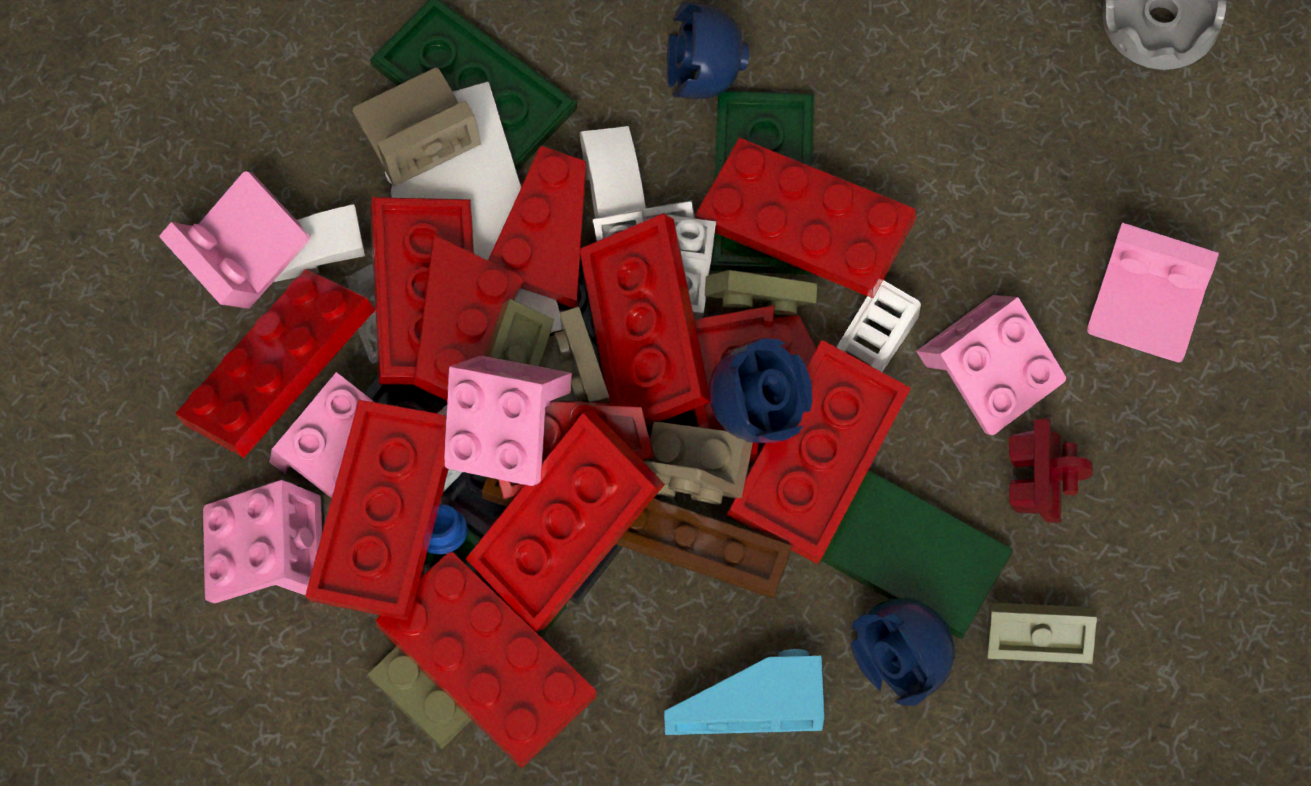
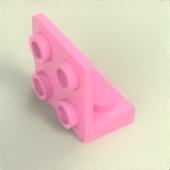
(239, 243)
(1152, 292)
(995, 361)
(499, 417)
(320, 435)
(261, 540)

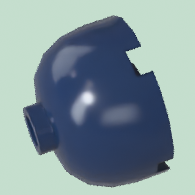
(708, 44)
(760, 392)
(905, 647)

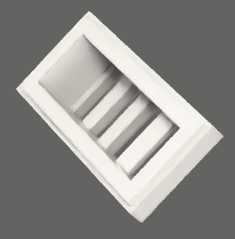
(897, 303)

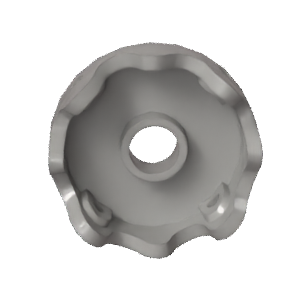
(1158, 43)

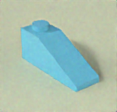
(766, 697)

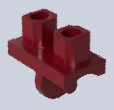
(1043, 451)

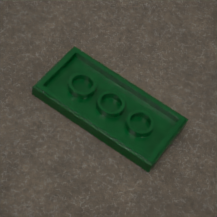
(442, 39)
(772, 121)
(916, 552)

